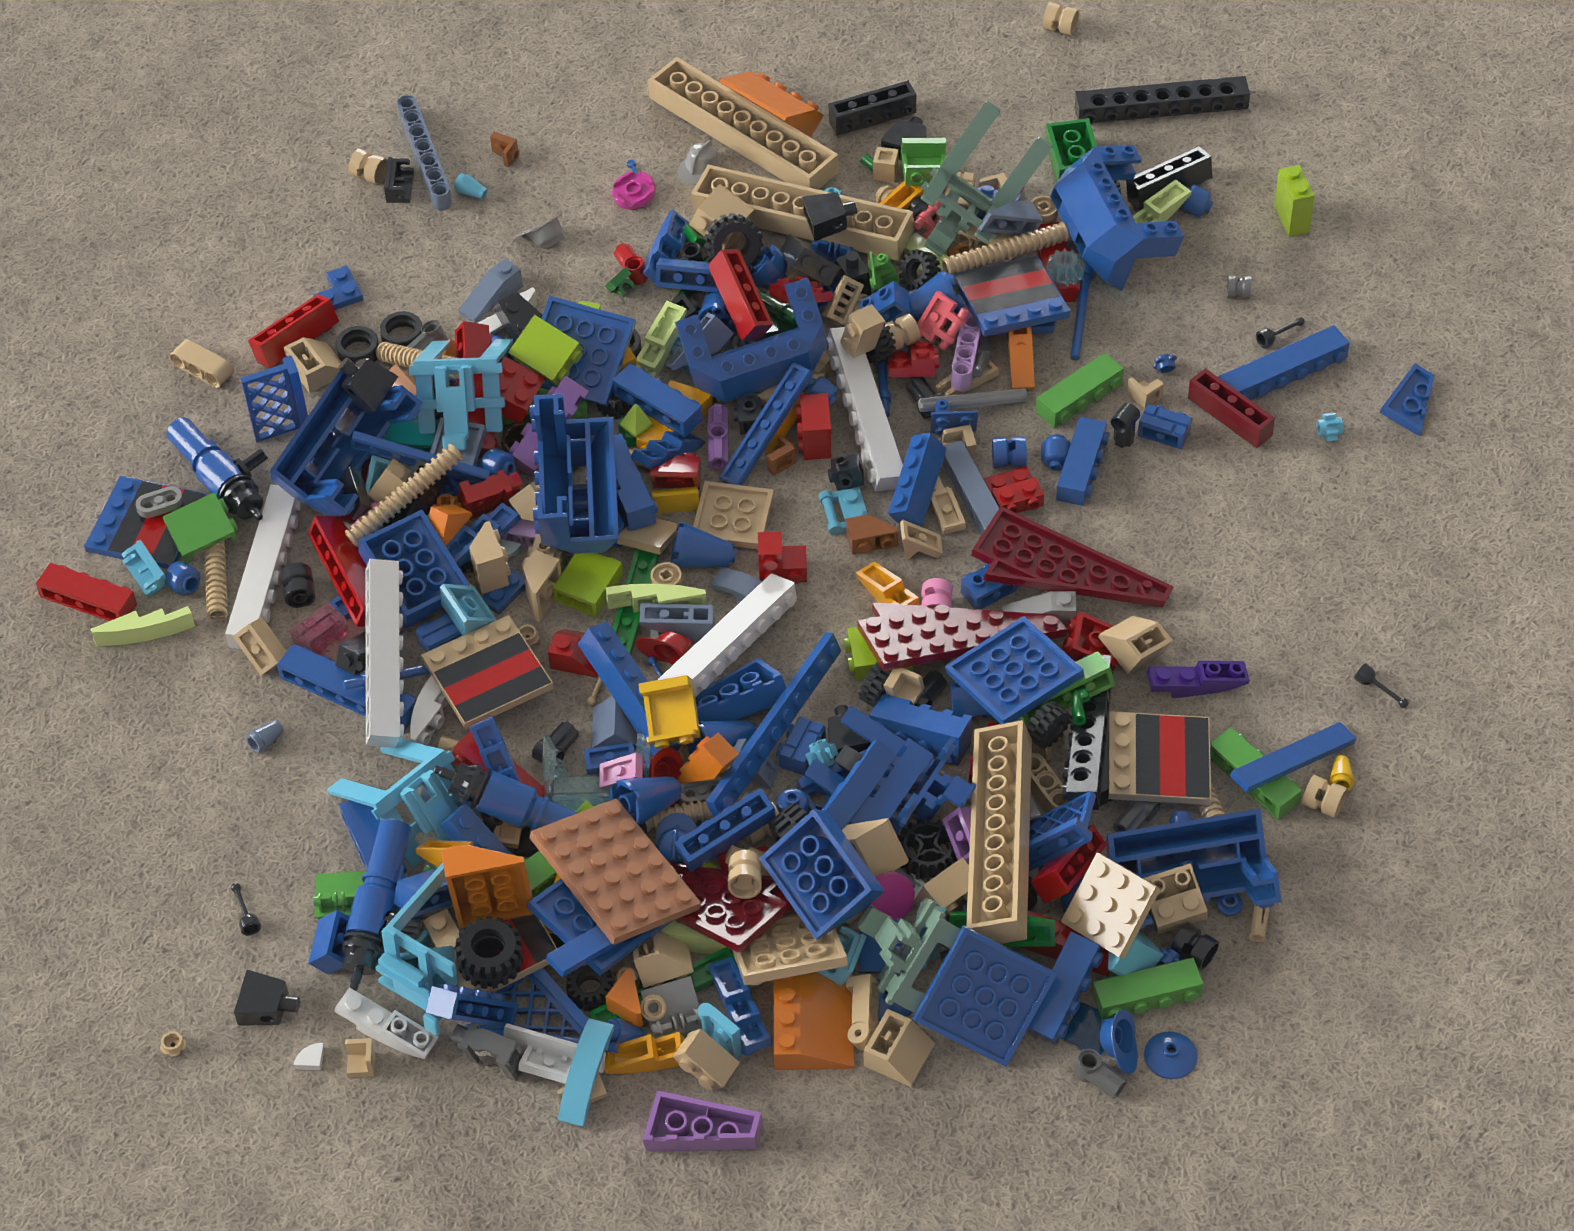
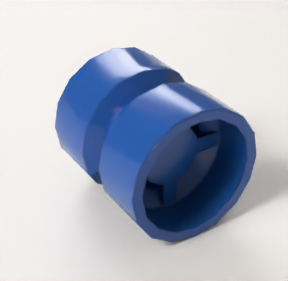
(1009, 452)

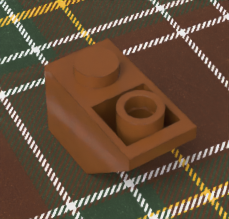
(869, 534)

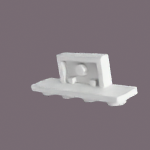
(544, 1054)

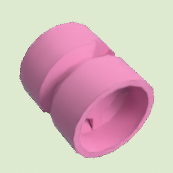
(937, 592)

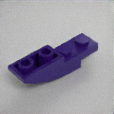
(1203, 679)

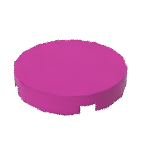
(633, 190)
(898, 894)

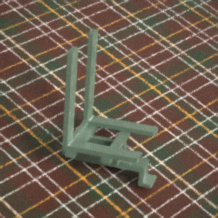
(952, 214)
(887, 935)

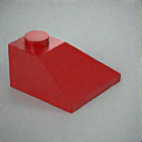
(678, 472)
(566, 654)

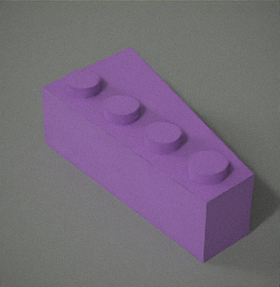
(524, 451)
(698, 1124)

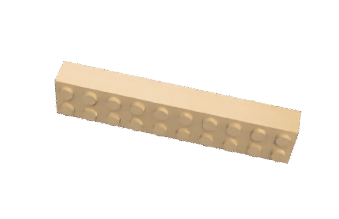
(742, 125)
(780, 210)
(1000, 832)

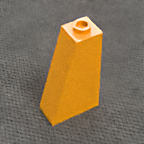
(657, 430)

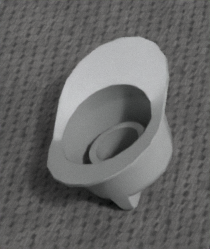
(698, 158)
(546, 234)

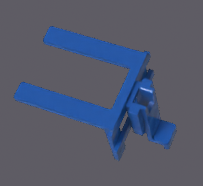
(930, 792)

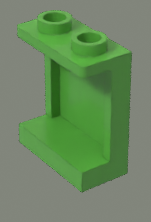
(920, 157)
(200, 526)

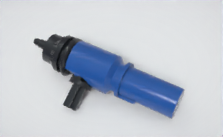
(218, 471)
(501, 798)
(374, 902)

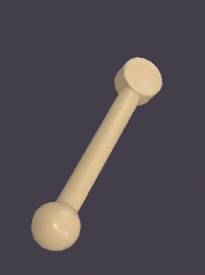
(592, 700)

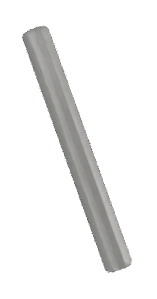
(975, 399)

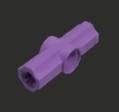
(718, 437)

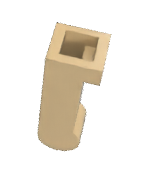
(864, 1009)

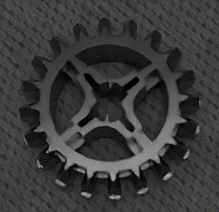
(926, 841)

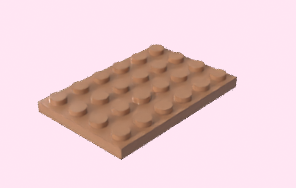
(615, 871)

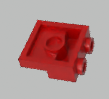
(779, 292)
(918, 363)
(1016, 490)
(1084, 638)

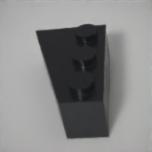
(515, 314)

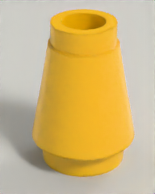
(1342, 772)

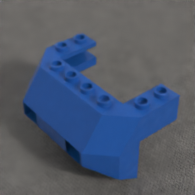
(1100, 218)
(760, 362)
(330, 446)
(571, 515)
(1218, 870)

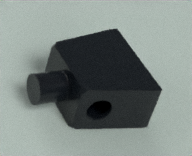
(903, 129)
(827, 214)
(854, 268)
(366, 383)
(842, 735)
(263, 1000)

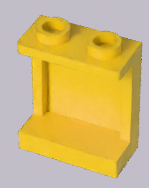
(670, 711)

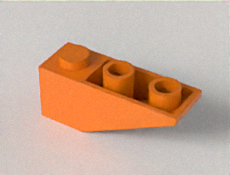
(1021, 358)
(708, 760)

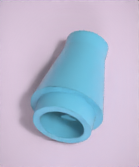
(469, 186)

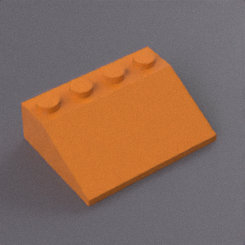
(775, 100)
(486, 884)
(812, 1023)

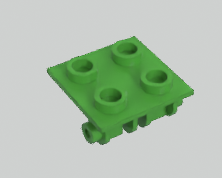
(882, 271)
(336, 892)

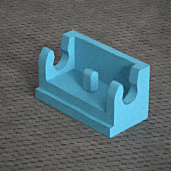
(144, 569)
(852, 948)

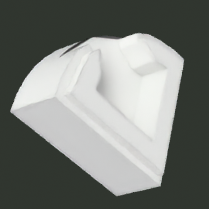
(310, 1057)

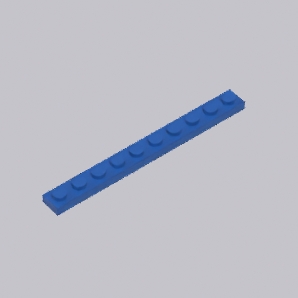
(774, 725)

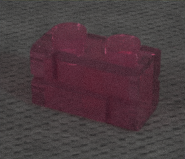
(320, 629)

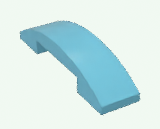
(584, 1071)

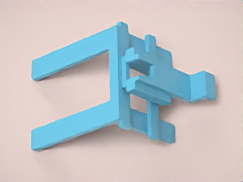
(458, 400)
(427, 814)
(401, 976)

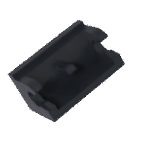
(398, 181)

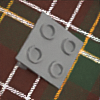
(681, 1008)

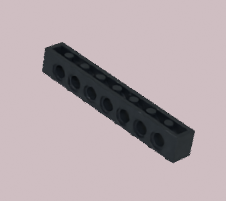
(1163, 99)
(1088, 747)

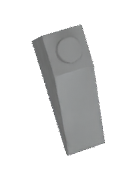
(1053, 602)

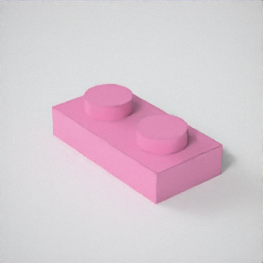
(620, 768)

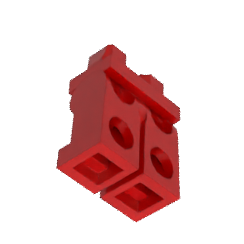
(489, 494)

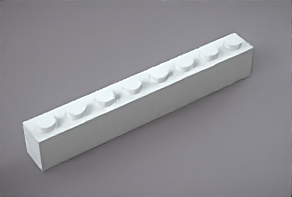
(865, 414)
(265, 561)
(735, 632)
(382, 653)

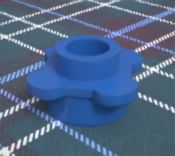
(1165, 363)
(1169, 956)

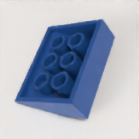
(422, 560)
(821, 873)

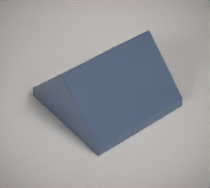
(611, 725)

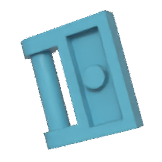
(850, 504)
(724, 1030)

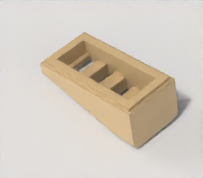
(836, 297)

